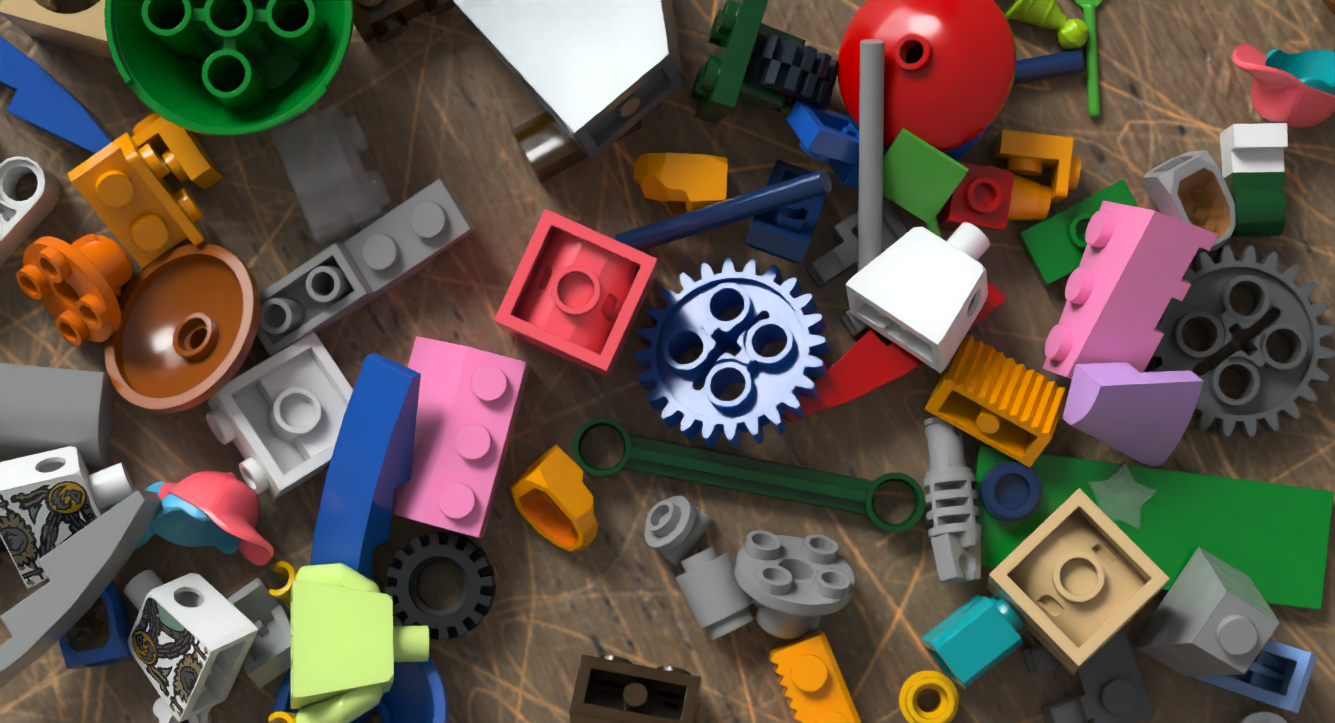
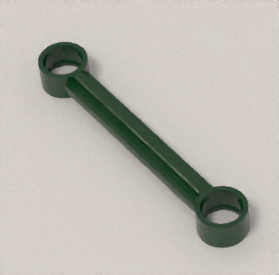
(749, 475)

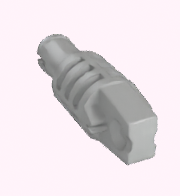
(951, 500)

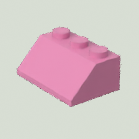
(460, 434)

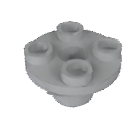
(793, 580)

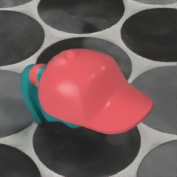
(1290, 86)

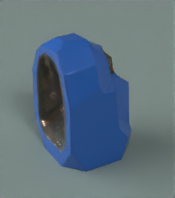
(99, 634)

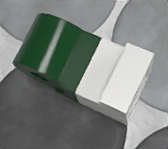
(1256, 176)

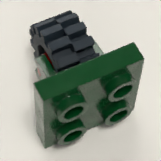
(759, 66)

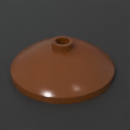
(183, 328)

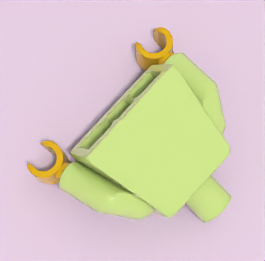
(341, 643)

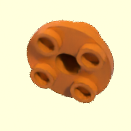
(77, 284)

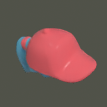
(210, 511)

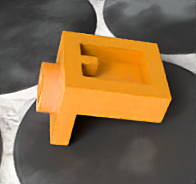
(1030, 152)
(185, 153)

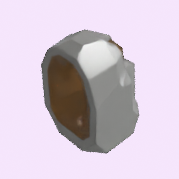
(1194, 192)

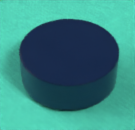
(1010, 491)

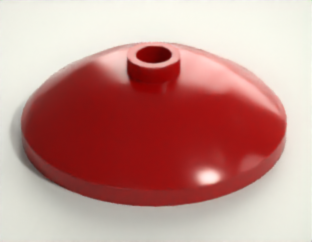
(954, 85)

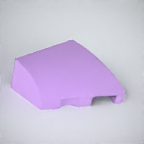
(1132, 409)

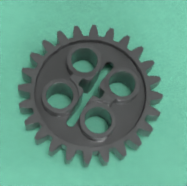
(1266, 383)

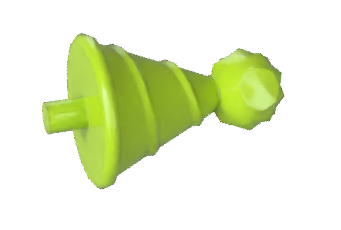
(1047, 14)

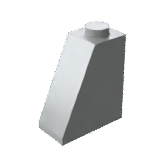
(1208, 621)

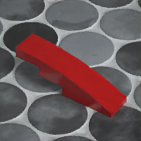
(871, 366)

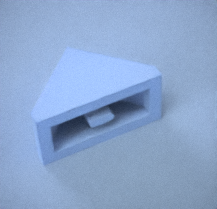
(1274, 678)

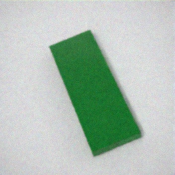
(1257, 527)

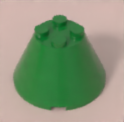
(229, 62)

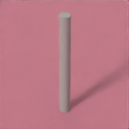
(870, 150)

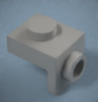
(271, 646)

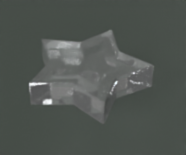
(1121, 496)

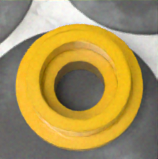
(928, 679)

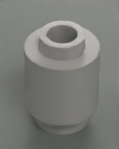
(714, 593)

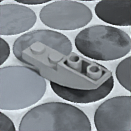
(362, 266)

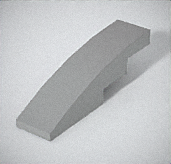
(77, 576)

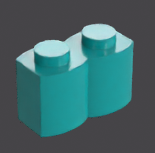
(974, 638)

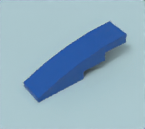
(48, 103)
(367, 464)

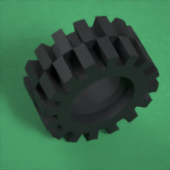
(467, 559)

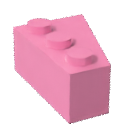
(1123, 287)

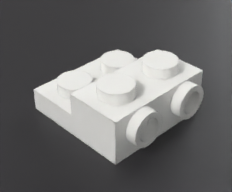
(283, 416)

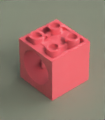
(577, 293)

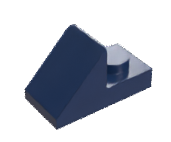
(787, 229)

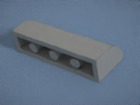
(55, 410)

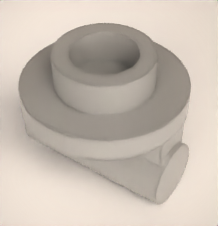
(675, 527)

